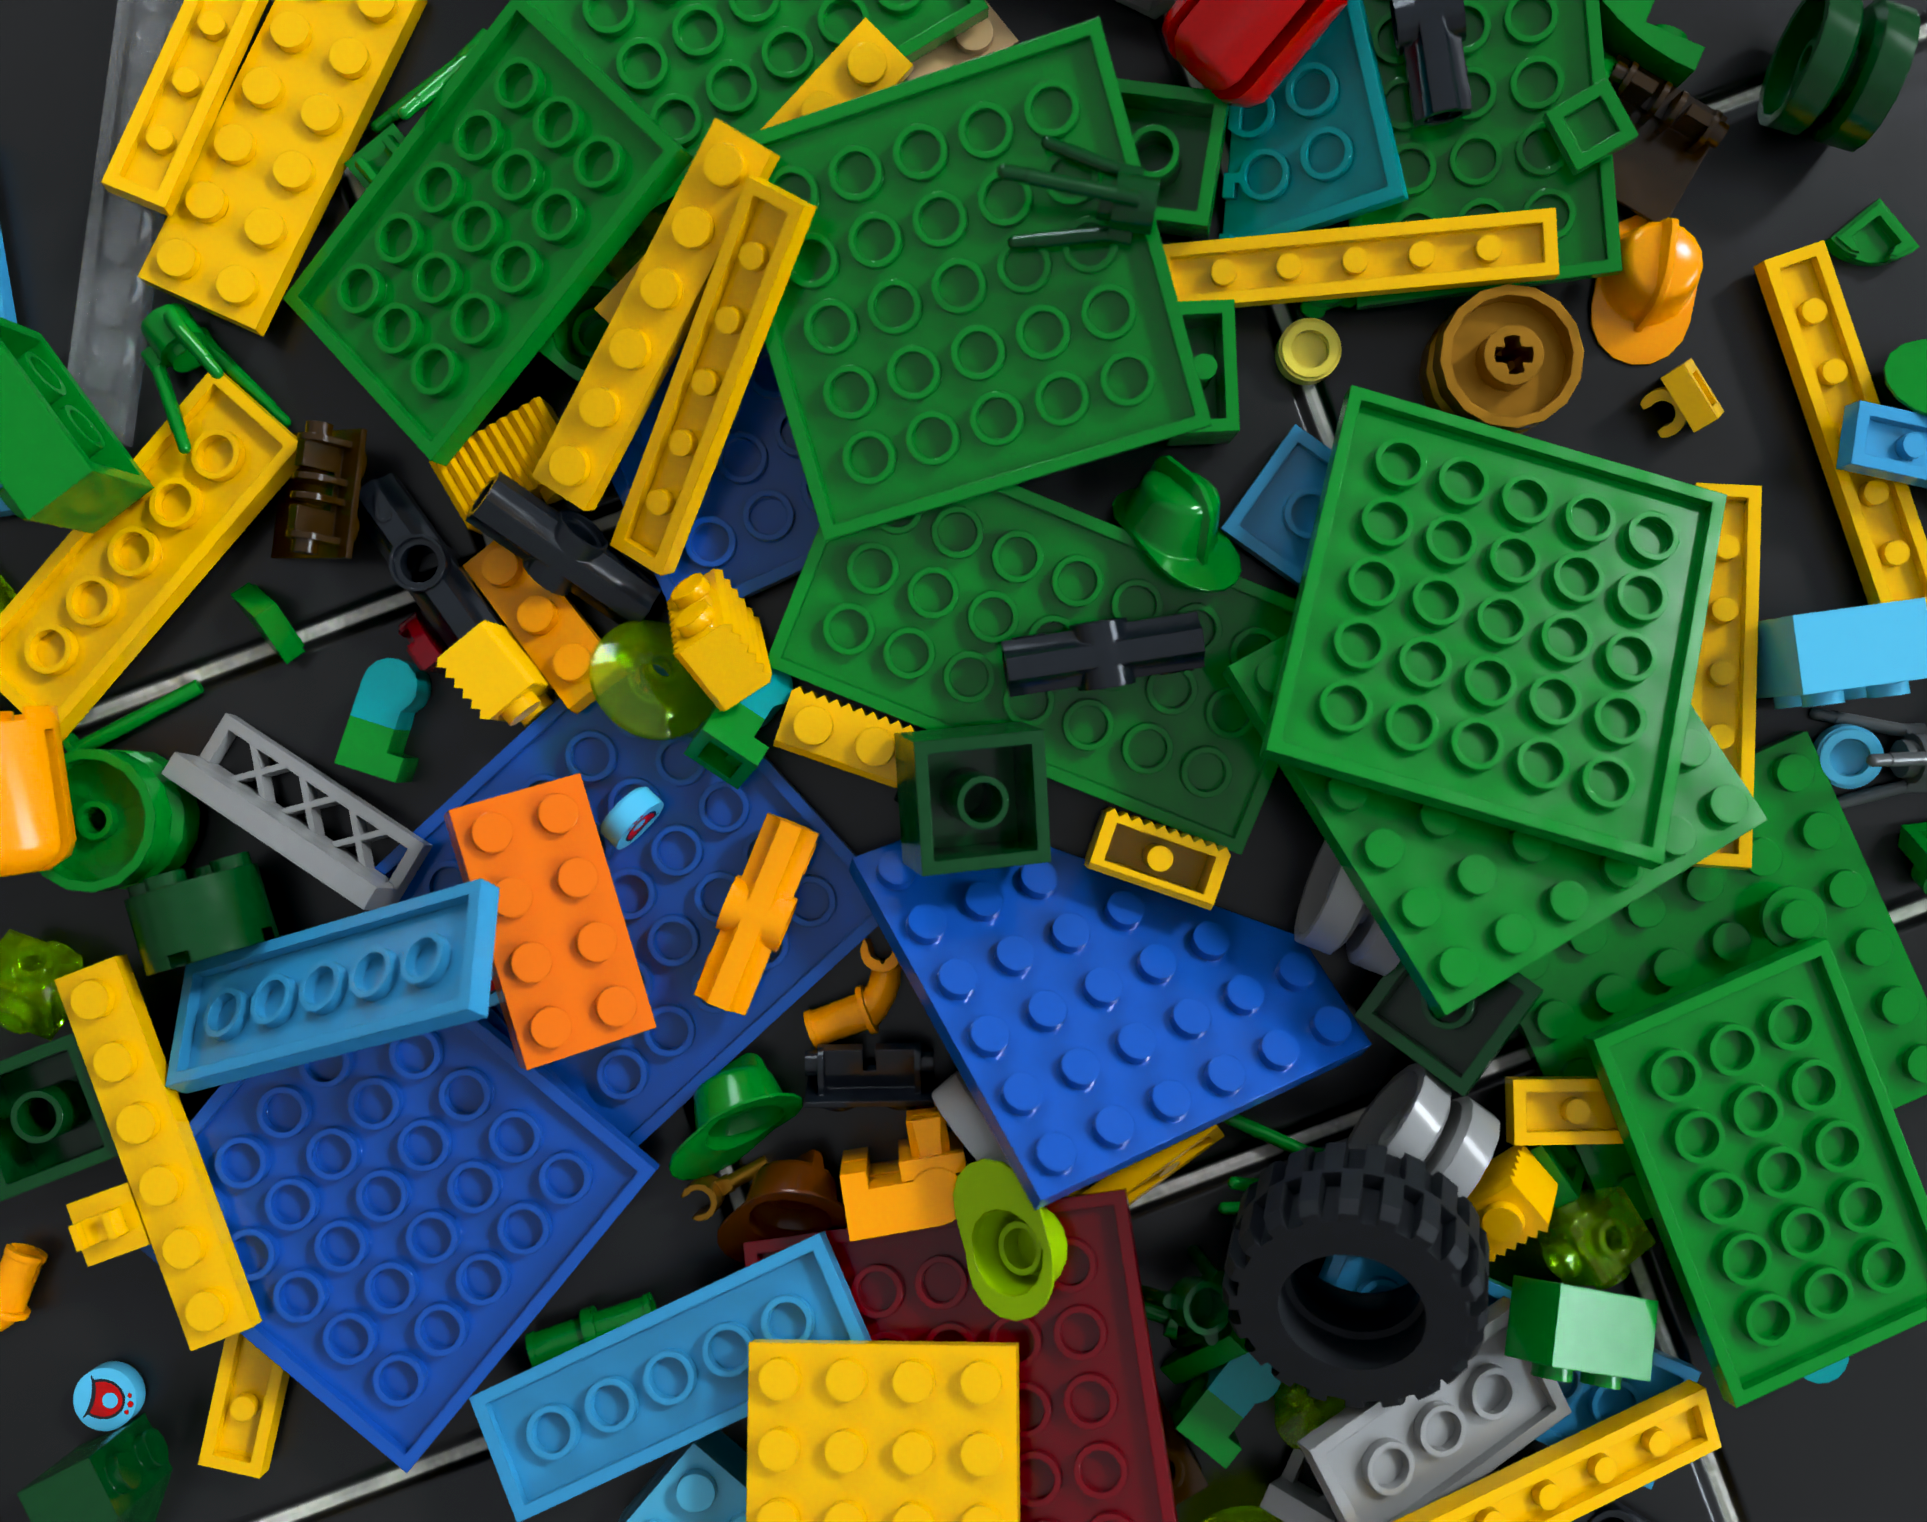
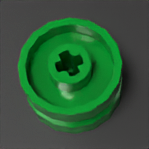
(125, 820)

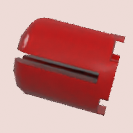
(1245, 44)

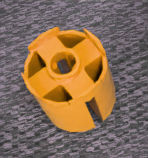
(34, 792)

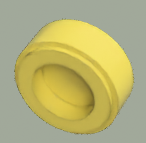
(1308, 351)

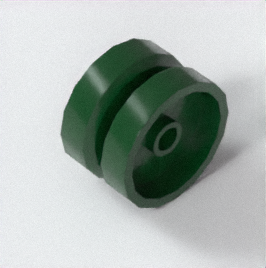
(1839, 69)

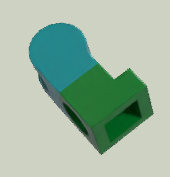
(383, 719)
(727, 739)
(1219, 1402)

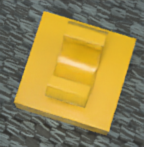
(1690, 397)
(107, 1224)

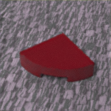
(424, 642)

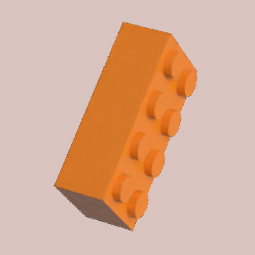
(560, 932)

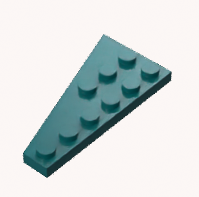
(1317, 143)

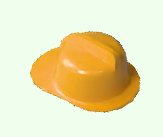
(1651, 302)

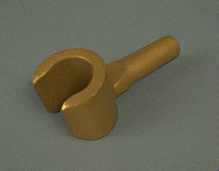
(719, 1187)

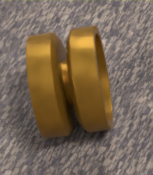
(1535, 353)

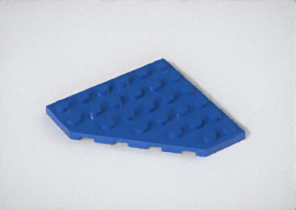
(1102, 1009)

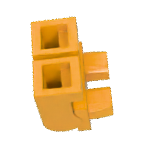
(905, 1191)

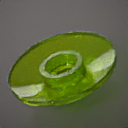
(635, 693)

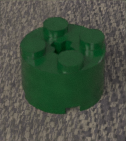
(199, 917)

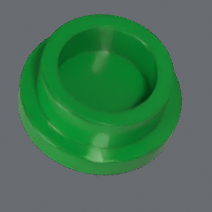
(1792, 916)

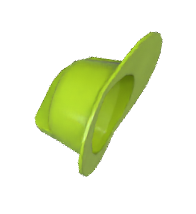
(1007, 1243)

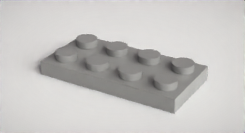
(1403, 1457)

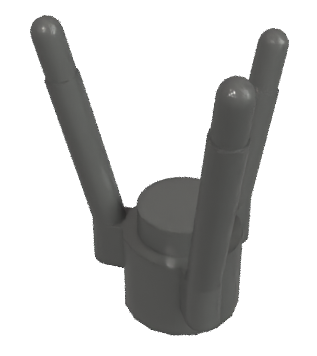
(1905, 757)

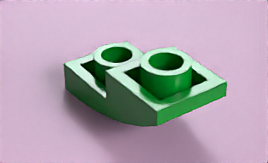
(1656, 48)

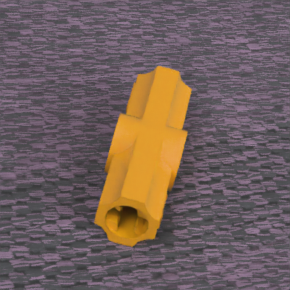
(756, 914)

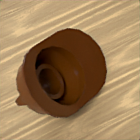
(784, 1201)

